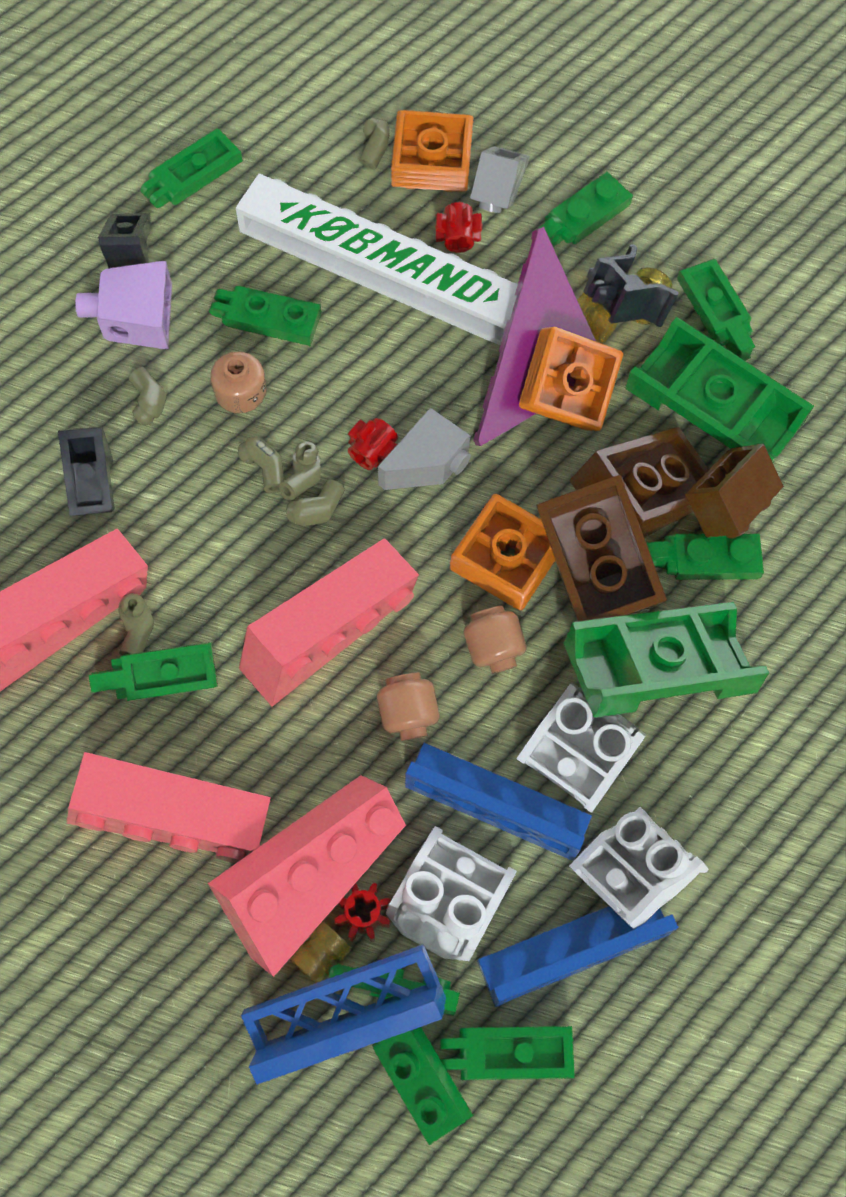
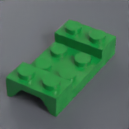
(718, 391)
(660, 657)

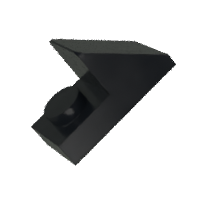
(125, 239)
(86, 470)

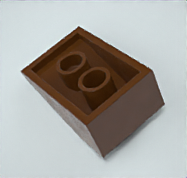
(655, 474)
(601, 551)

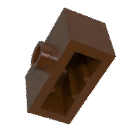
(734, 491)

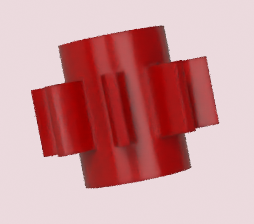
(458, 227)
(371, 442)
(355, 923)

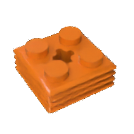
(432, 151)
(588, 362)
(493, 531)

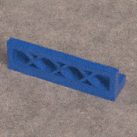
(498, 801)
(567, 952)
(347, 1031)

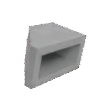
(498, 178)
(426, 454)

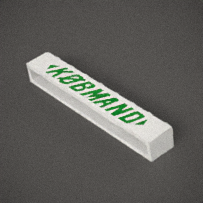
(377, 257)

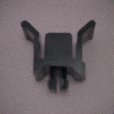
(627, 295)

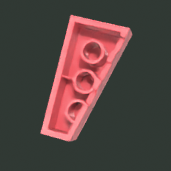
(65, 601)
(324, 620)
(166, 808)
(305, 870)

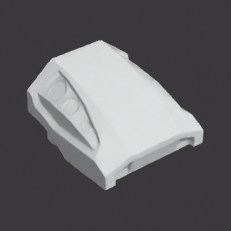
(580, 750)
(636, 867)
(448, 897)

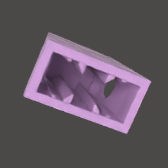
(131, 304)

